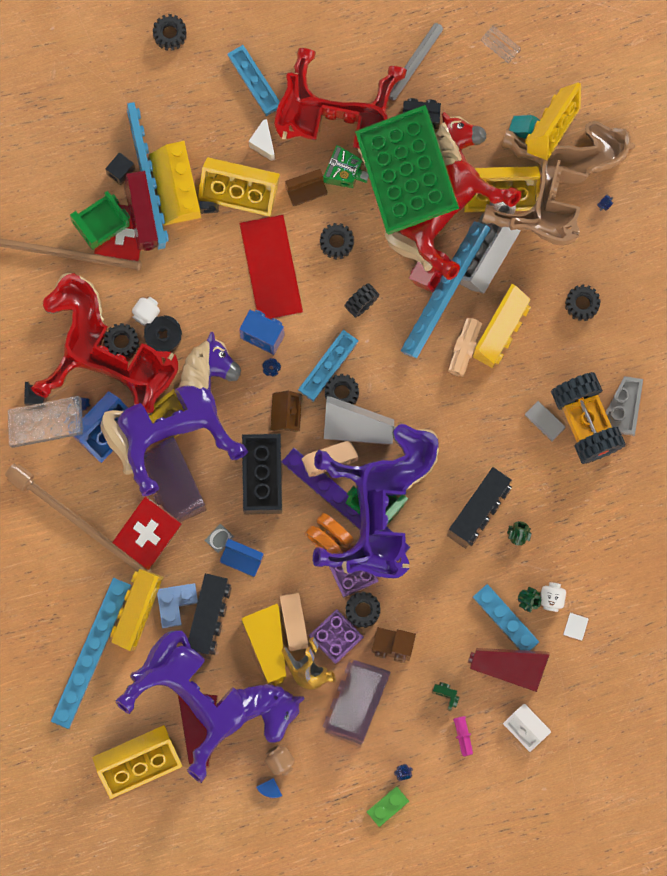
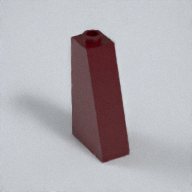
(141, 210)
(513, 666)
(193, 729)

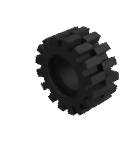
(169, 42)
(336, 230)
(361, 300)
(582, 313)
(121, 330)
(346, 381)
(362, 598)

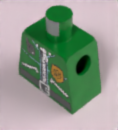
(344, 169)

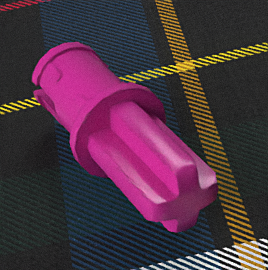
(463, 736)

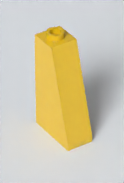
(266, 639)

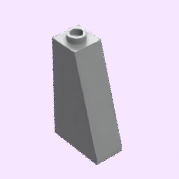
(356, 424)

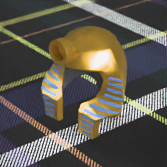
(305, 671)

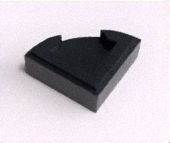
(208, 207)

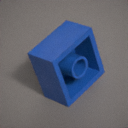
(262, 331)

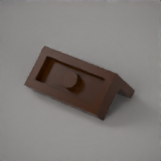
(306, 187)
(286, 411)

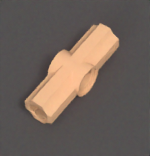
(465, 347)

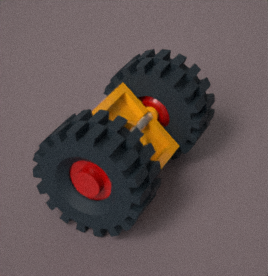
(587, 418)

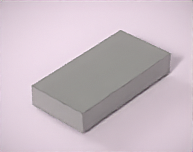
(544, 421)

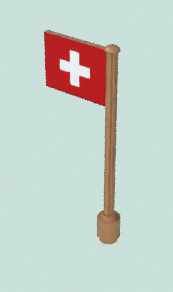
(117, 251)
(138, 541)

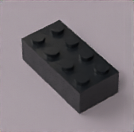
(262, 474)
(479, 507)
(207, 616)

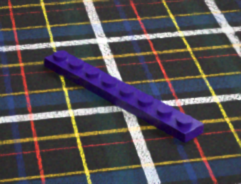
(326, 489)

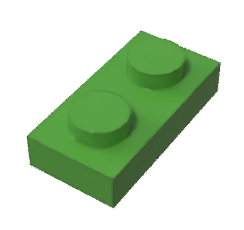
(387, 806)

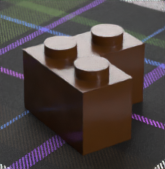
(393, 644)

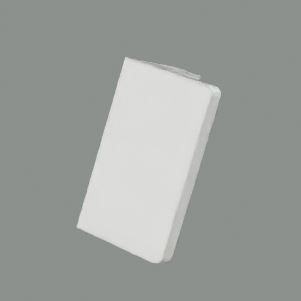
(527, 727)

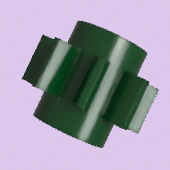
(519, 533)
(529, 599)

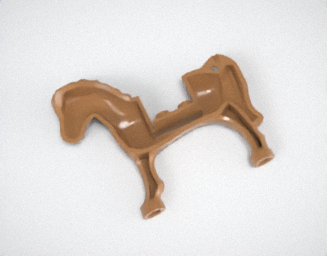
(569, 165)

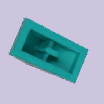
(523, 125)

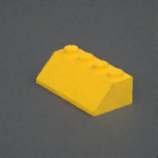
(554, 121)
(522, 178)
(175, 183)
(238, 186)
(501, 327)
(137, 609)
(137, 762)

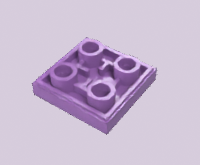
(352, 582)
(336, 636)

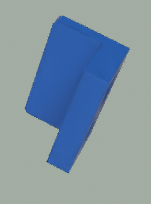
(241, 557)

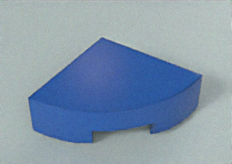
(269, 789)

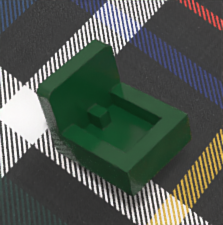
(444, 690)

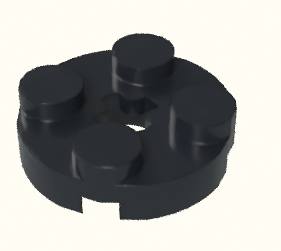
(163, 323)

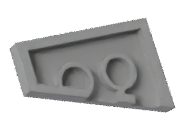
(625, 405)

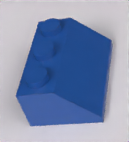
(92, 436)

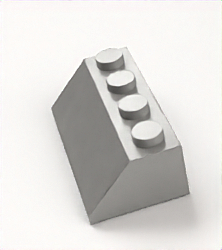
(489, 257)

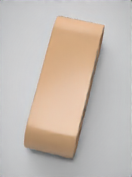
(341, 453)
(294, 622)

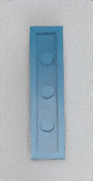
(254, 80)
(328, 365)
(505, 619)

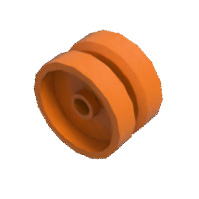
(329, 535)

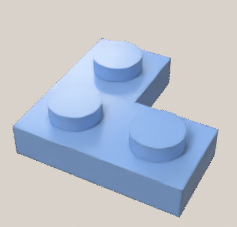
(170, 600)

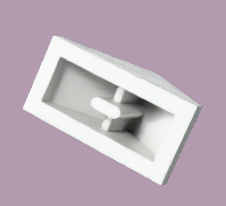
(262, 142)

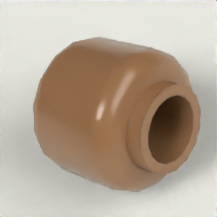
(279, 760)

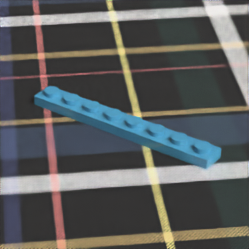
(145, 165)
(444, 291)
(90, 654)

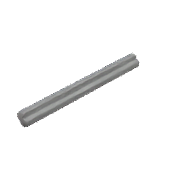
(417, 58)

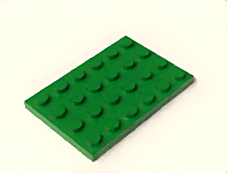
(407, 170)

